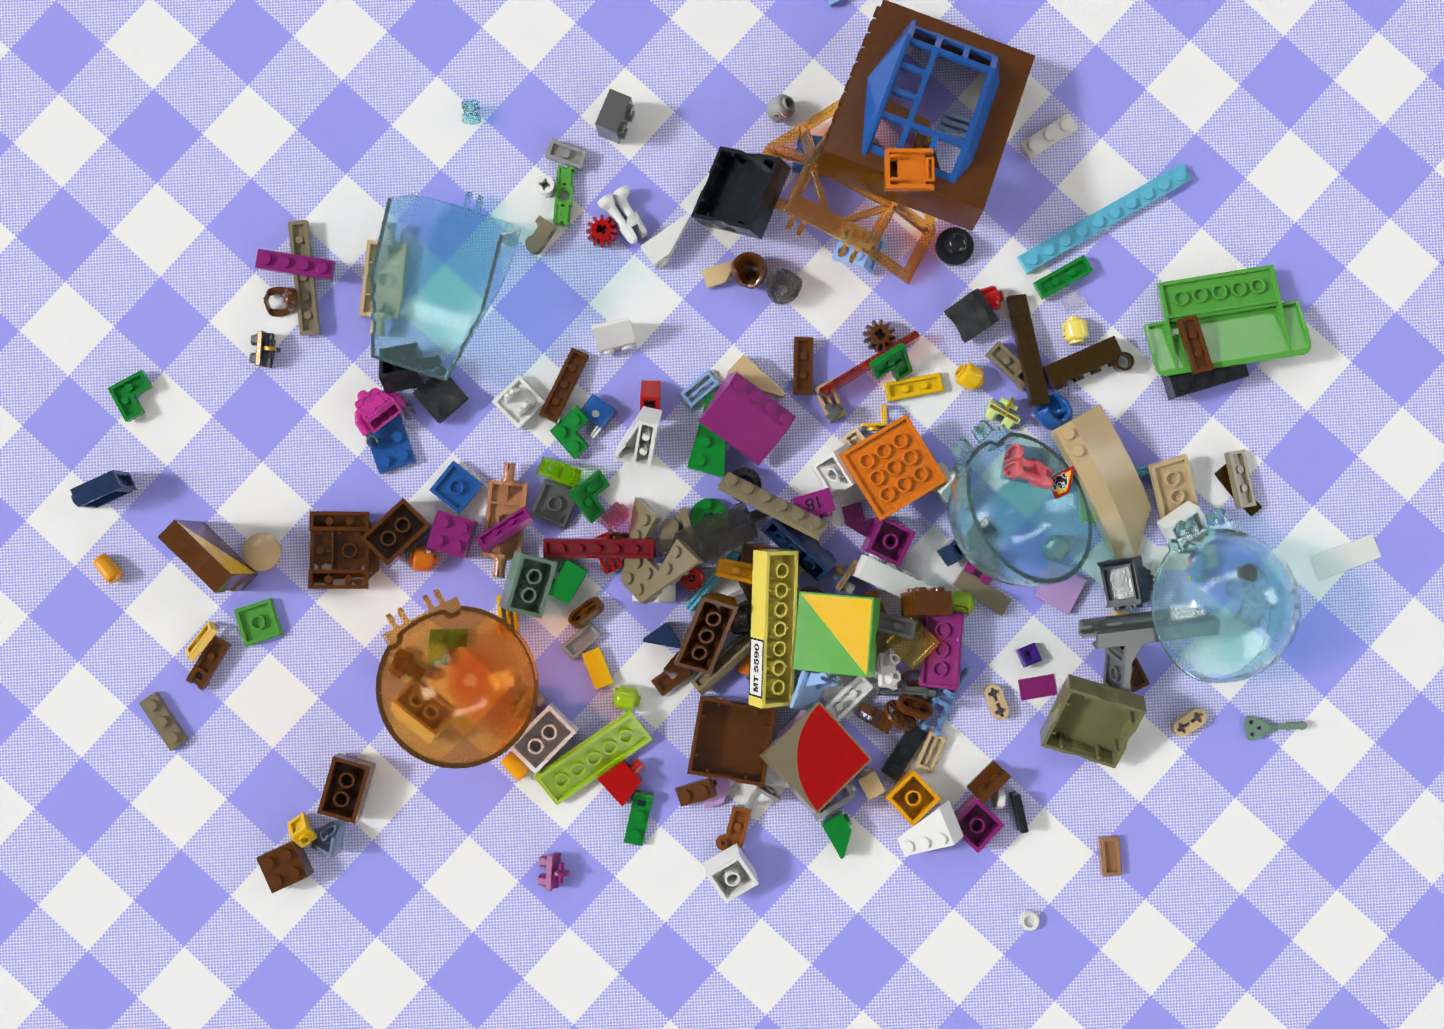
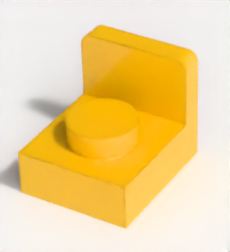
(300, 830)

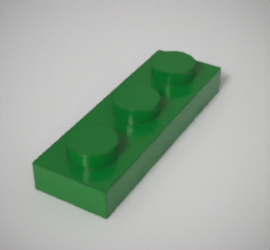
(1062, 277)

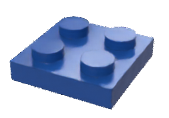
(456, 487)

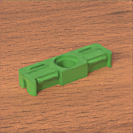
(562, 209)

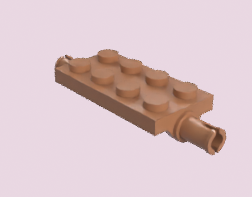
(503, 500)

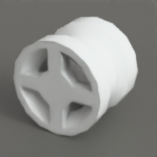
(548, 188)

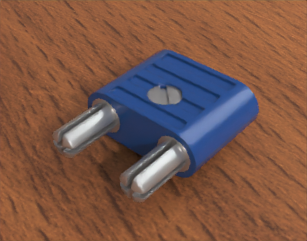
(599, 413)

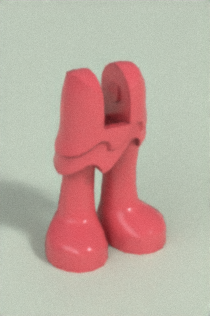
(1034, 472)

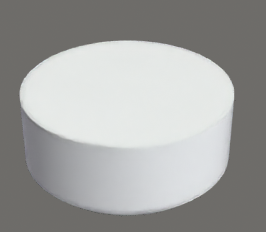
(999, 799)
(1029, 920)

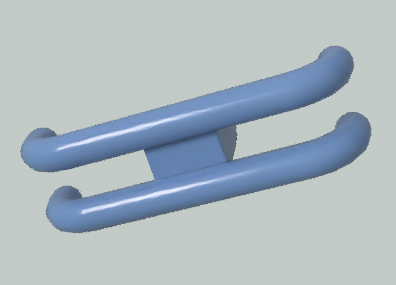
(947, 699)

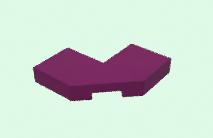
(855, 519)

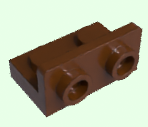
(988, 781)

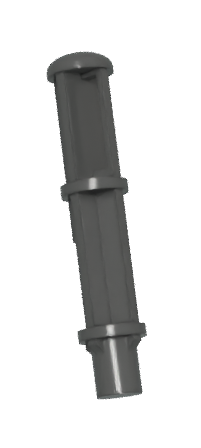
(913, 690)

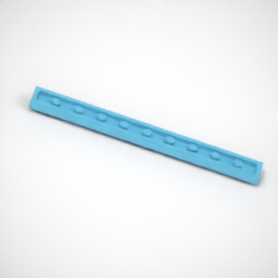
(1104, 218)

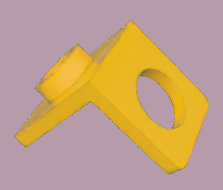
(875, 426)

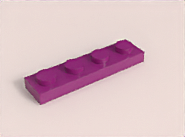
(295, 264)

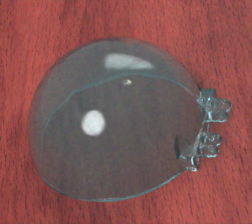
(1007, 524)
(1224, 601)

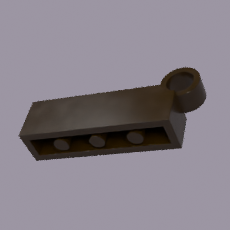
(1084, 361)

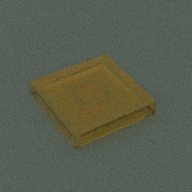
(915, 650)

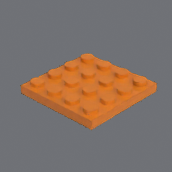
(893, 467)

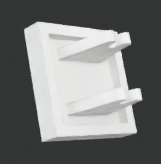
(518, 402)

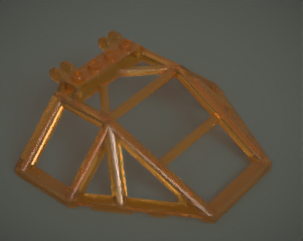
(842, 227)

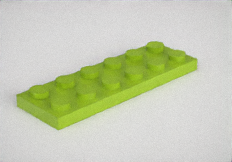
(593, 757)

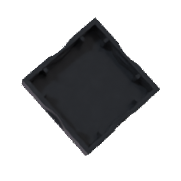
(741, 192)

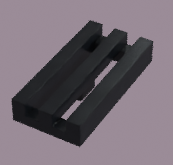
(1018, 811)

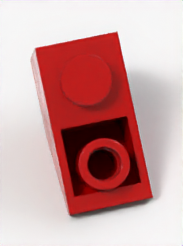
(650, 394)

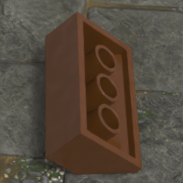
(707, 632)

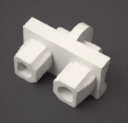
(886, 670)

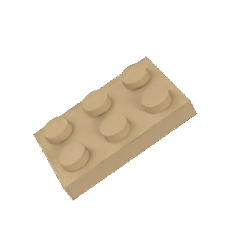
(1172, 483)

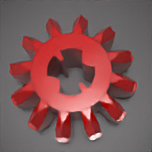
(597, 236)

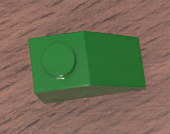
(838, 831)

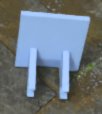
(810, 688)

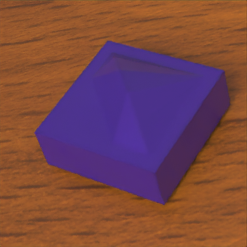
(1028, 655)

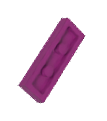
(504, 529)

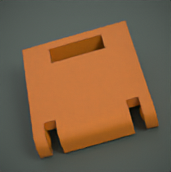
(912, 169)

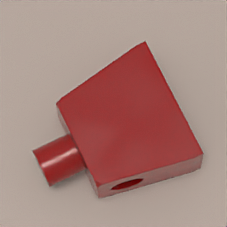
(622, 779)

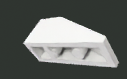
(663, 244)

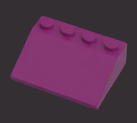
(746, 417)

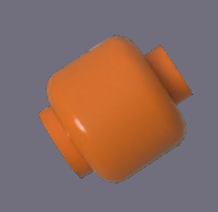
(422, 559)

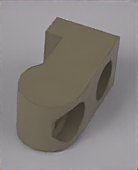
(541, 236)
(667, 535)

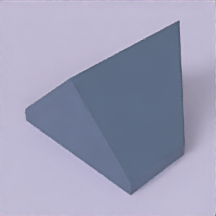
(330, 838)

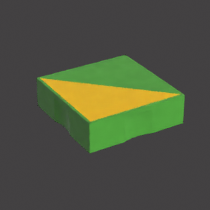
(836, 633)

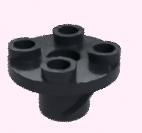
(954, 246)

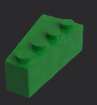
(708, 450)

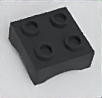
(971, 315)
(440, 397)

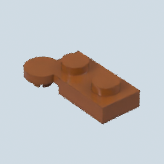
(736, 828)

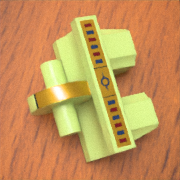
(995, 408)

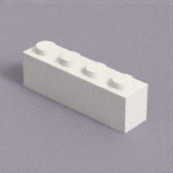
(886, 576)

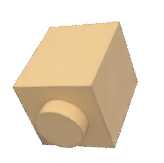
(870, 783)

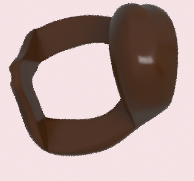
(290, 300)

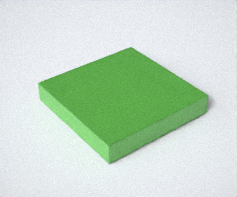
(258, 622)

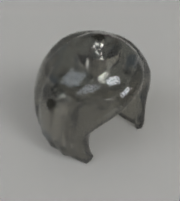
(783, 286)

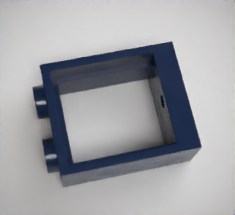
(103, 489)

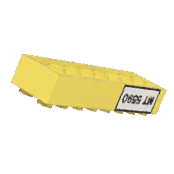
(773, 627)

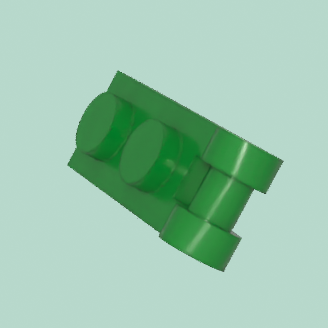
(638, 818)

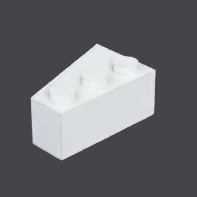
(640, 440)
(932, 832)

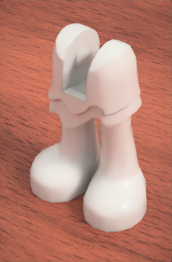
(633, 219)

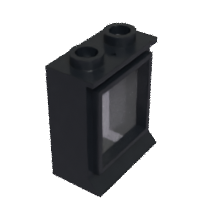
(1124, 582)

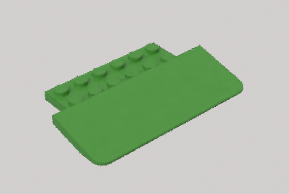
(1238, 318)

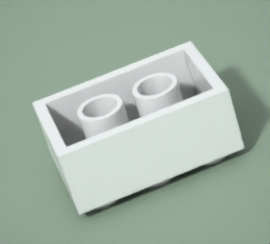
(544, 738)

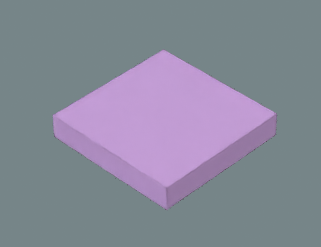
(1062, 594)

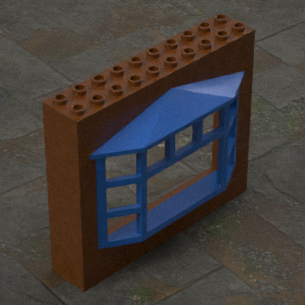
(849, 147)

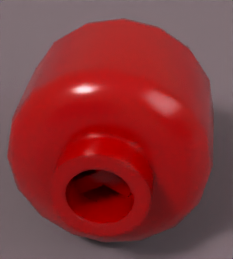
(993, 296)
(698, 580)

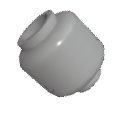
(781, 108)

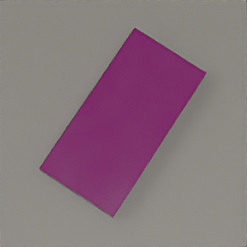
(943, 664)

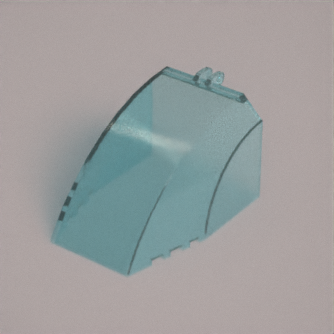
(435, 280)

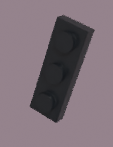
(903, 752)

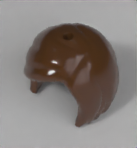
(746, 265)

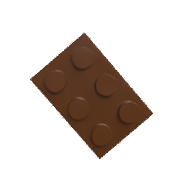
(396, 532)
(346, 788)

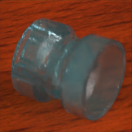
(471, 111)

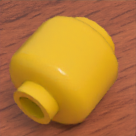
(969, 376)

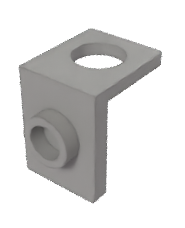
(767, 791)

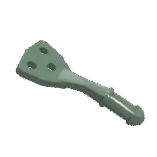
(1267, 727)

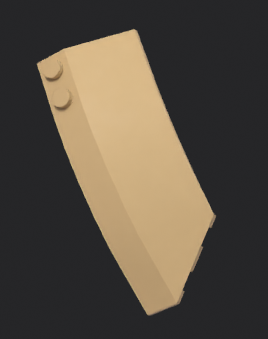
(1107, 480)

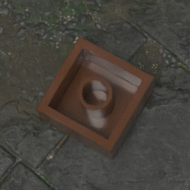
(926, 602)
(284, 865)

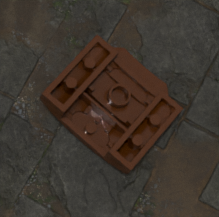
(338, 553)

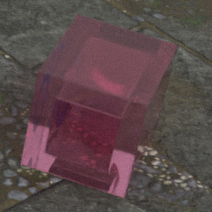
(614, 516)

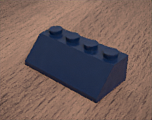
(812, 556)

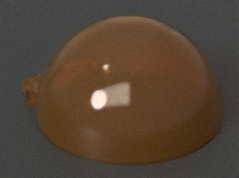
(455, 684)

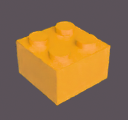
(912, 797)

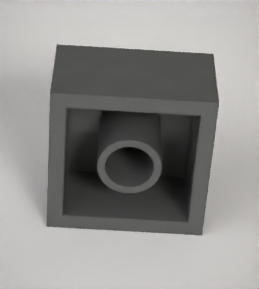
(615, 116)

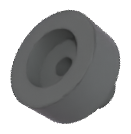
(833, 411)

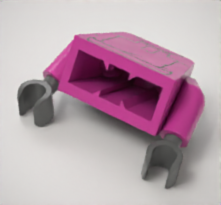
(376, 410)

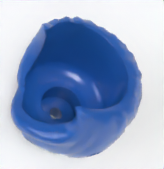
(1055, 413)

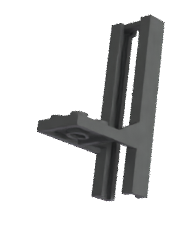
(1119, 630)

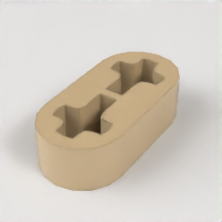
(992, 703)
(1191, 725)

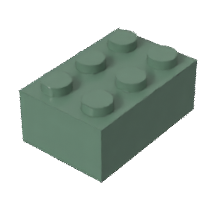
(528, 584)

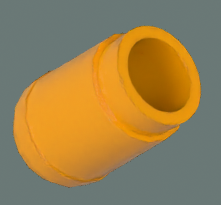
(108, 568)
(515, 766)

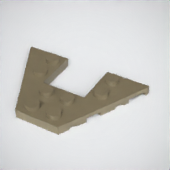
(644, 576)

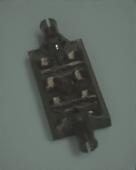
(720, 532)

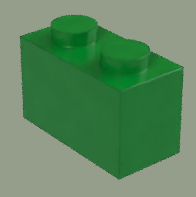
(567, 581)

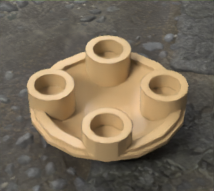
(262, 552)

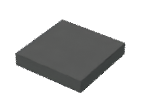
(553, 504)

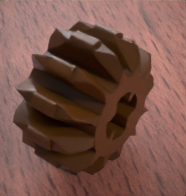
(884, 341)

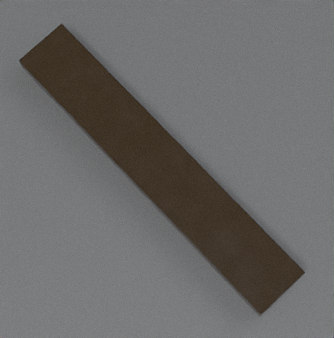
(1028, 350)

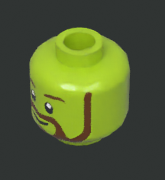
(962, 602)

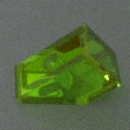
(559, 472)

